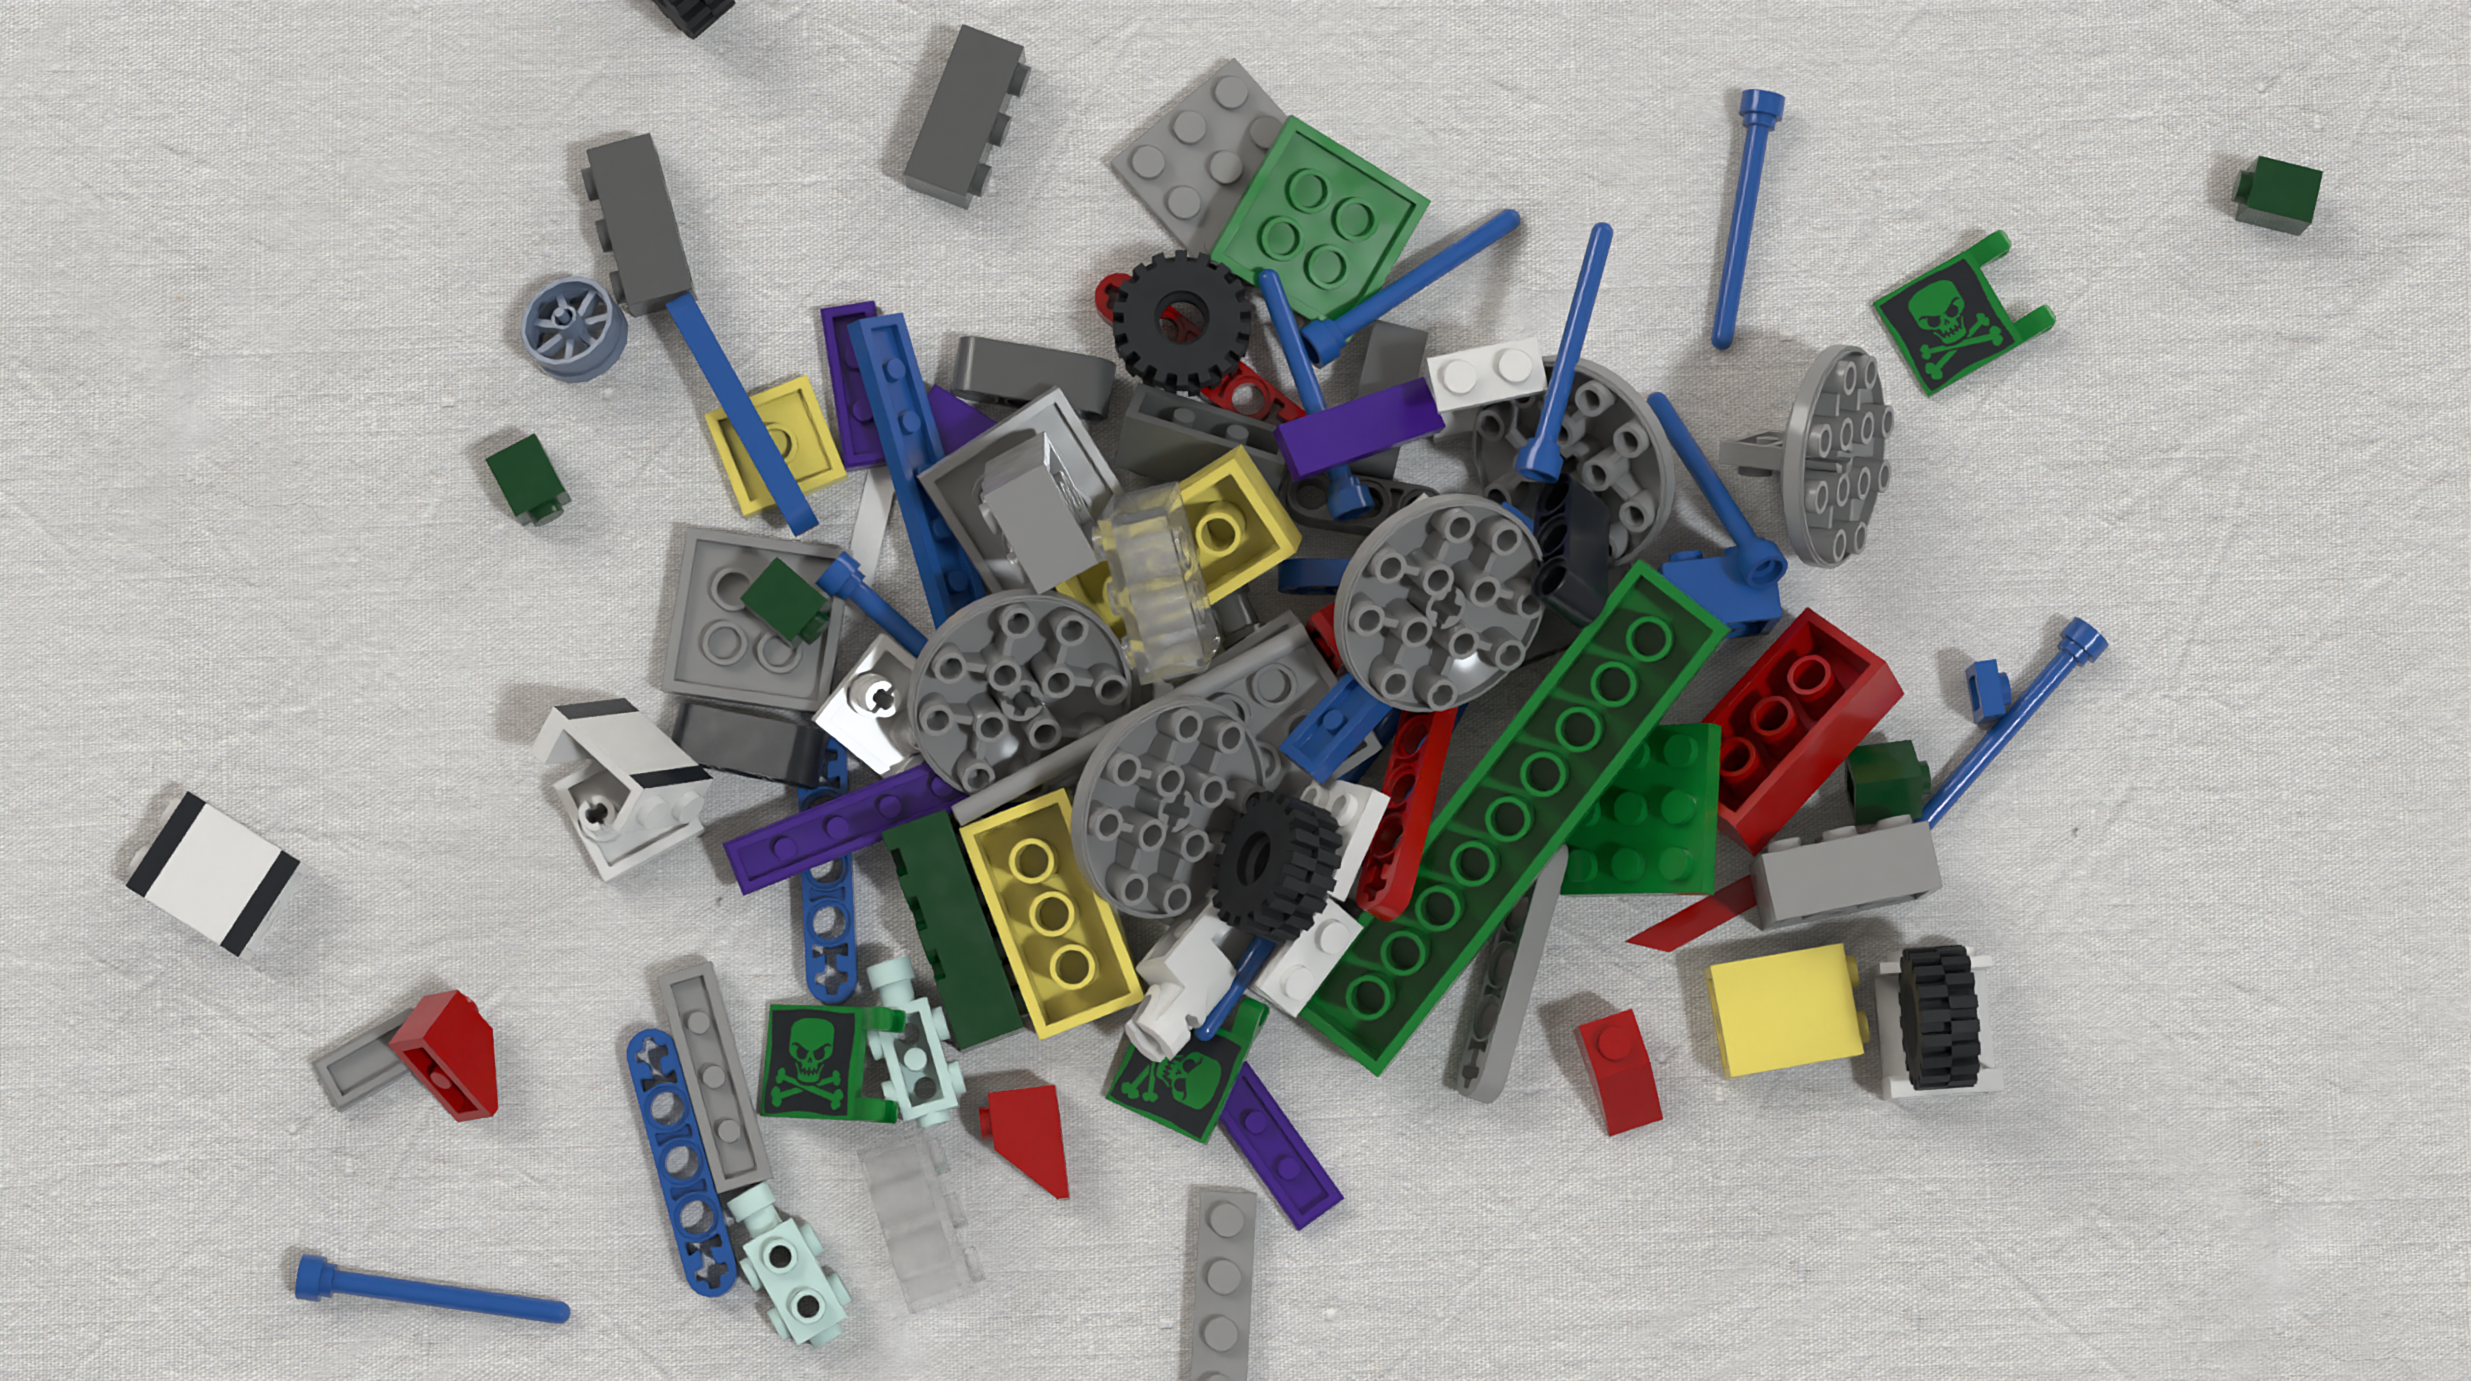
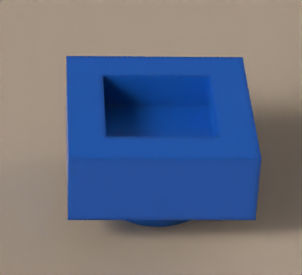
(1987, 691)

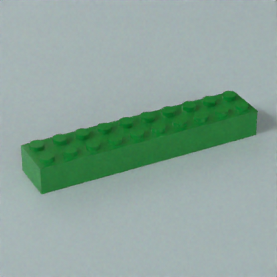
(1517, 812)

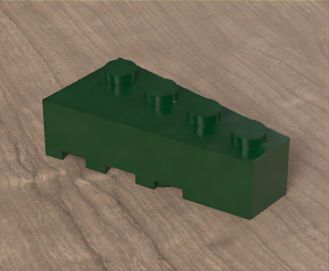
(955, 931)

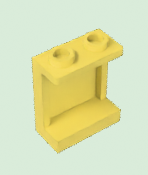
(1786, 1010)

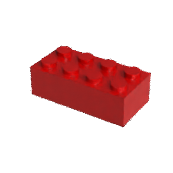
(1794, 725)

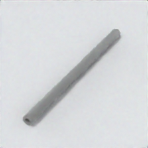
(1082, 749)

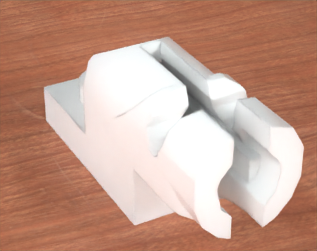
(1185, 982)

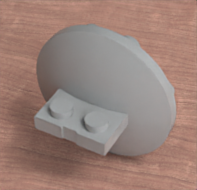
(1607, 445)
(1826, 456)
(1438, 603)
(1014, 686)
(1161, 802)

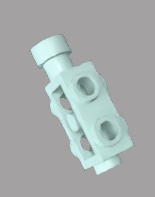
(917, 1061)
(799, 1278)

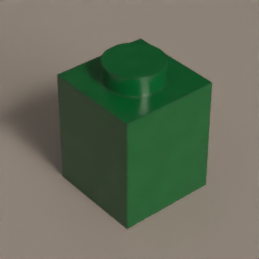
(2277, 195)
(529, 481)
(787, 605)
(1885, 781)

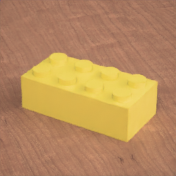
(1234, 527)
(1053, 926)

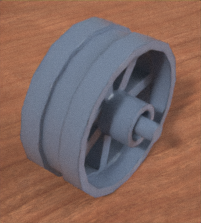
(584, 352)

